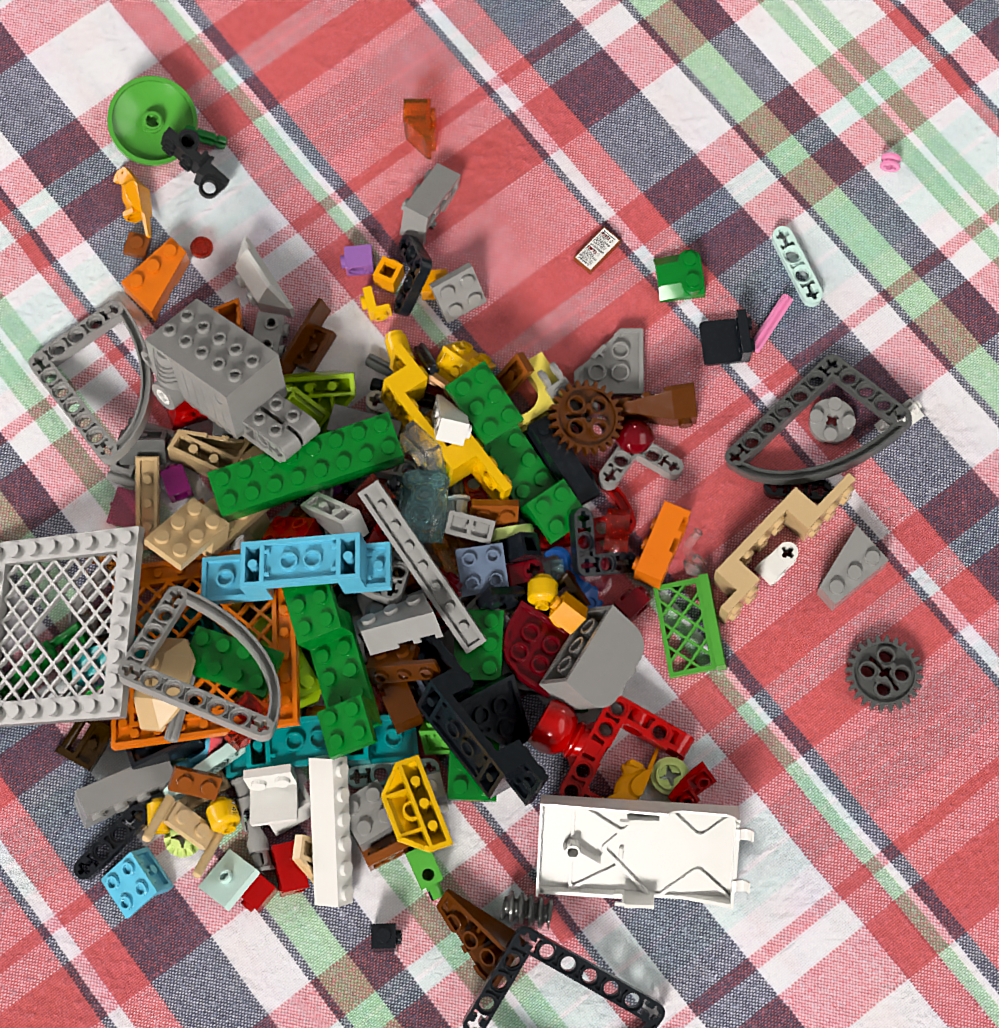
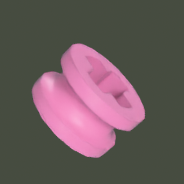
(890, 162)

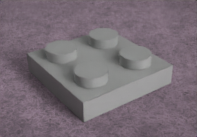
(458, 292)

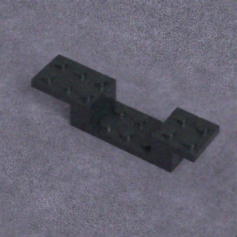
(489, 768)

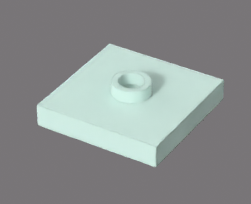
(229, 880)

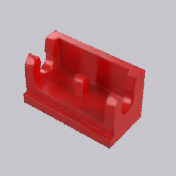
(288, 874)

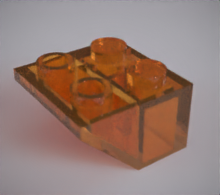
(420, 125)

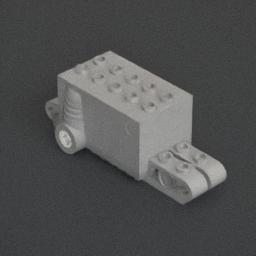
(227, 379)

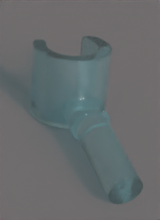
(557, 566)

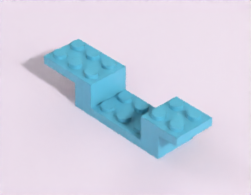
(297, 562)

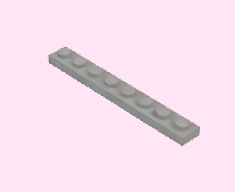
(422, 566)

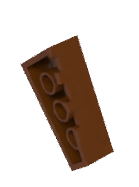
(399, 702)

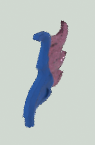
(590, 585)

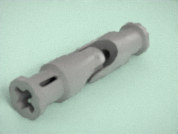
(257, 841)

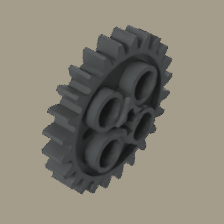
(867, 686)

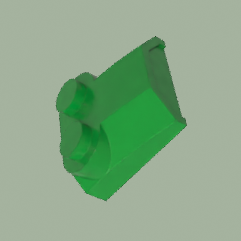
(680, 276)

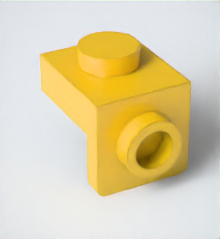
(375, 312)

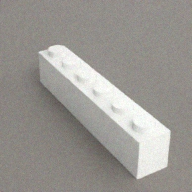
(330, 831)

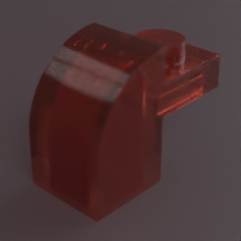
(617, 530)
(248, 701)

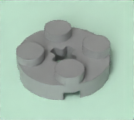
(829, 433)

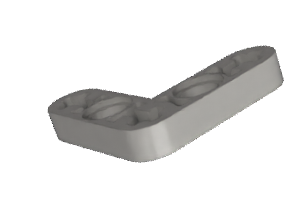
(620, 471)

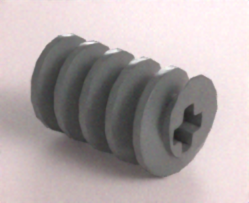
(527, 910)

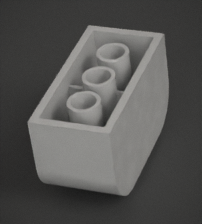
(595, 660)

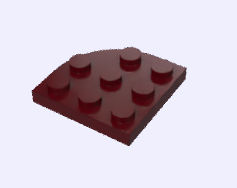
(531, 645)

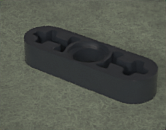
(814, 495)

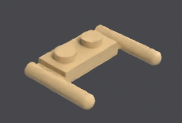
(187, 825)

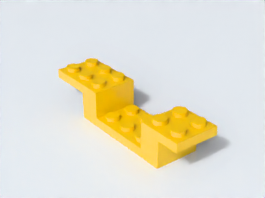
(400, 396)

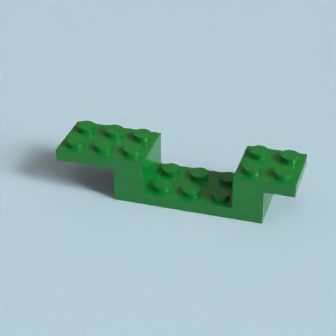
(496, 426)
(483, 666)
(339, 667)

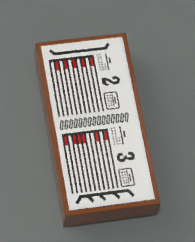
(597, 250)

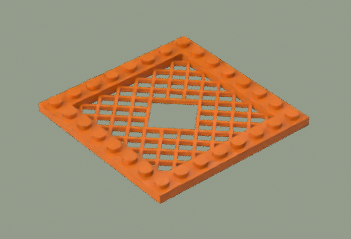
(127, 732)

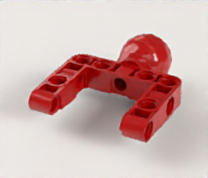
(585, 745)

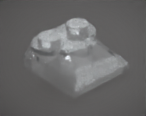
(422, 448)

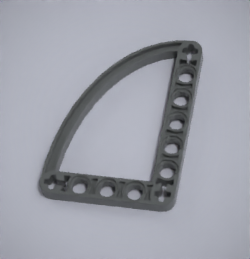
(834, 467)

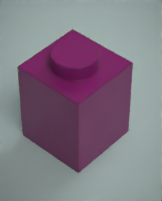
(176, 482)

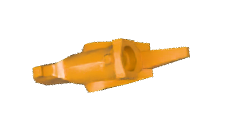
(136, 199)
(633, 780)

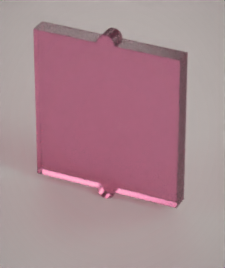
(122, 508)

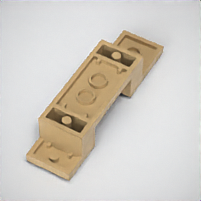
(798, 515)
(198, 529)

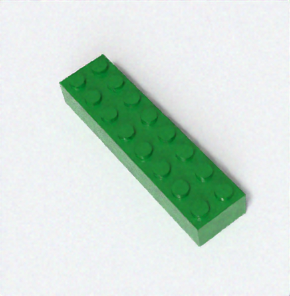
(318, 465)

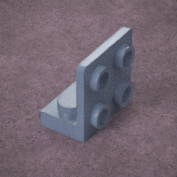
(481, 568)

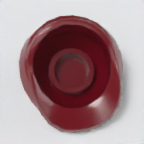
(635, 436)

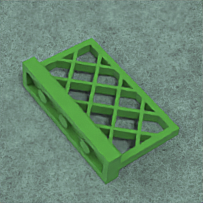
(710, 622)

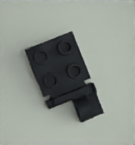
(192, 160)

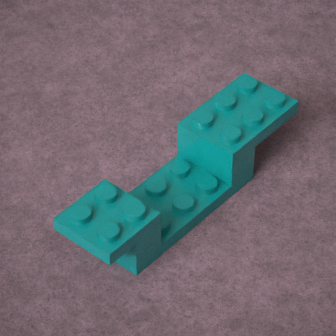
(299, 743)

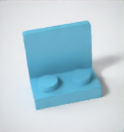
(136, 881)

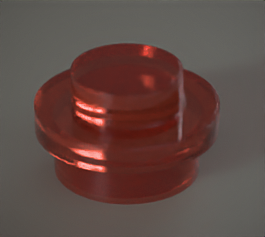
(201, 247)

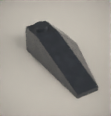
(563, 463)

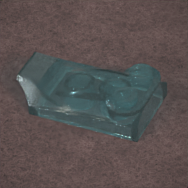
(425, 503)

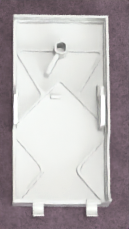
(639, 850)

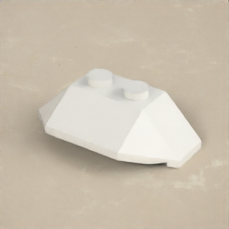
(259, 282)

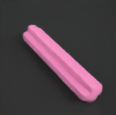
(772, 321)

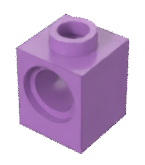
(357, 260)

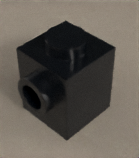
(521, 547)
(385, 937)

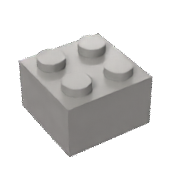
(368, 816)

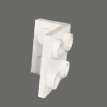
(272, 794)

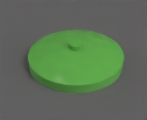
(143, 113)

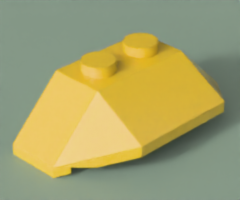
(414, 808)

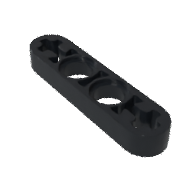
(114, 845)

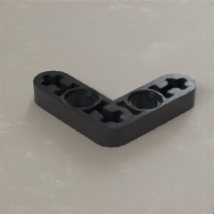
(420, 267)
(588, 554)

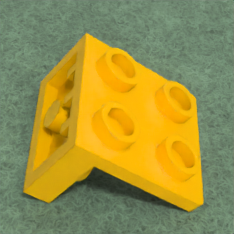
(458, 359)

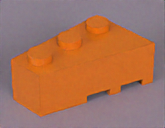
(661, 545)

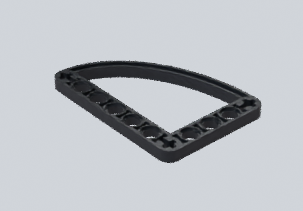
(554, 961)

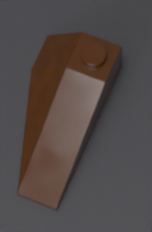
(670, 408)
(479, 932)

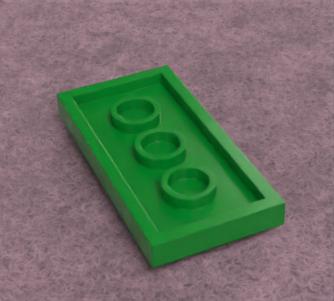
(229, 663)

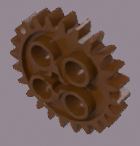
(584, 397)

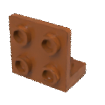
(384, 852)

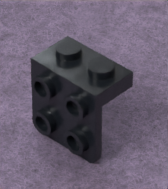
(727, 340)

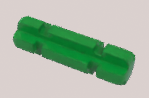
(209, 138)

